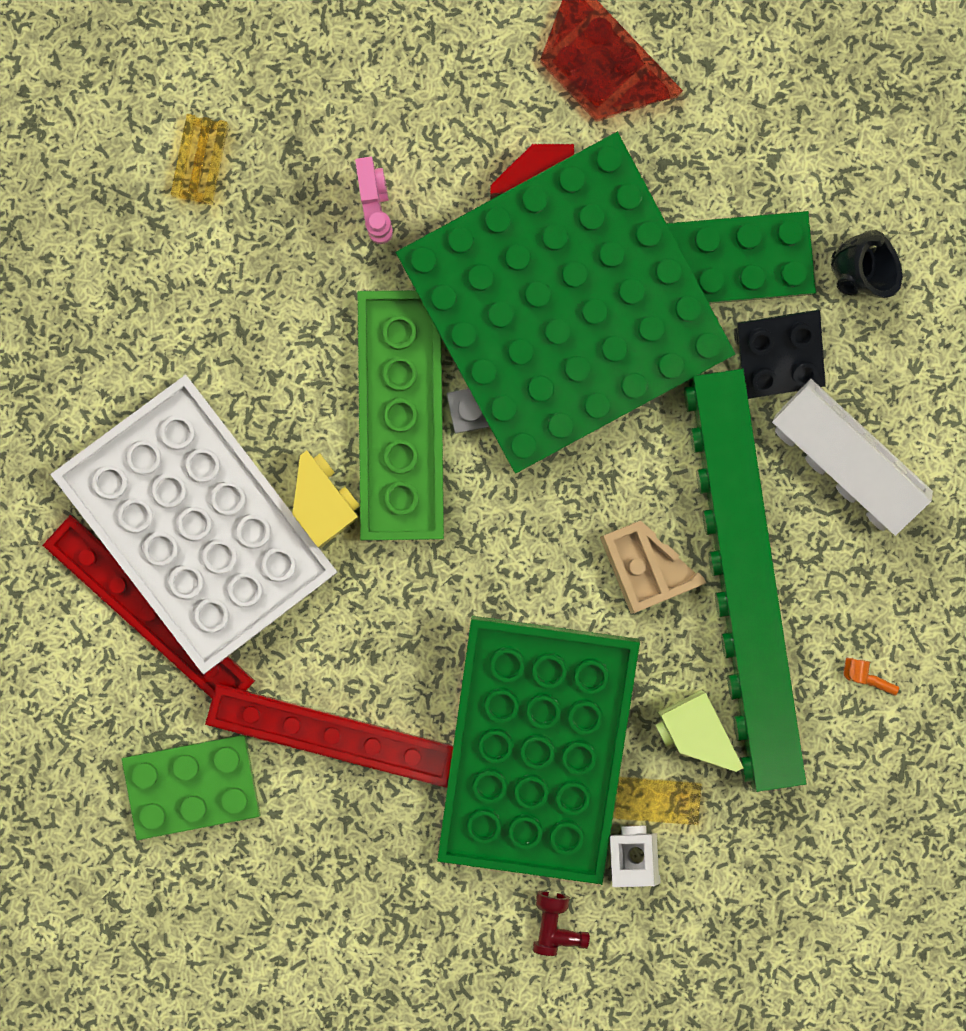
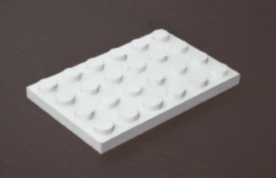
(194, 524)

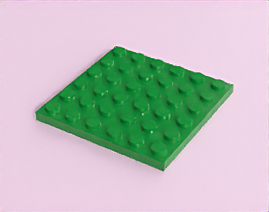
(565, 302)

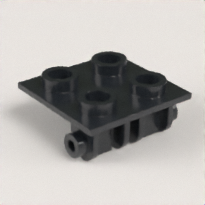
(781, 353)

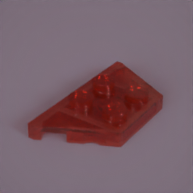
(602, 62)

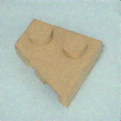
(647, 567)

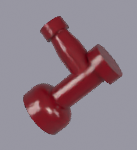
(549, 935)

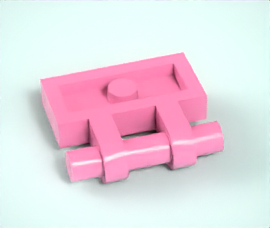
(373, 192)

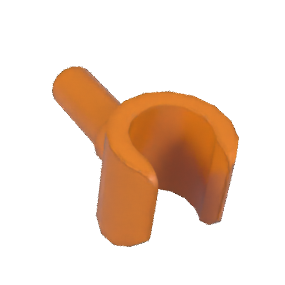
(858, 672)

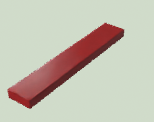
(97, 568)
(330, 735)

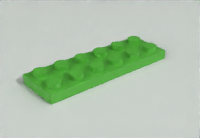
(399, 418)

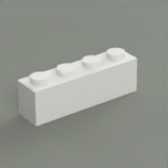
(852, 458)

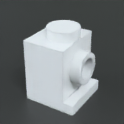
(625, 871)

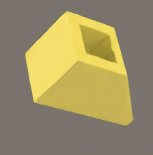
(318, 503)

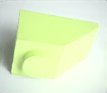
(697, 732)

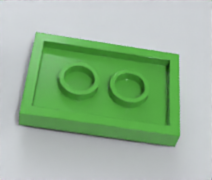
(191, 787)

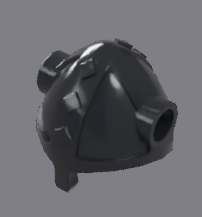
(867, 270)

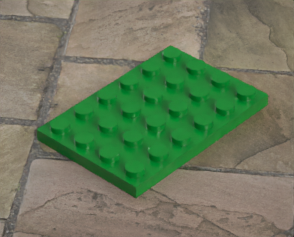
(538, 749)

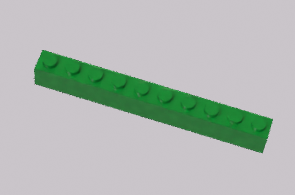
(746, 580)

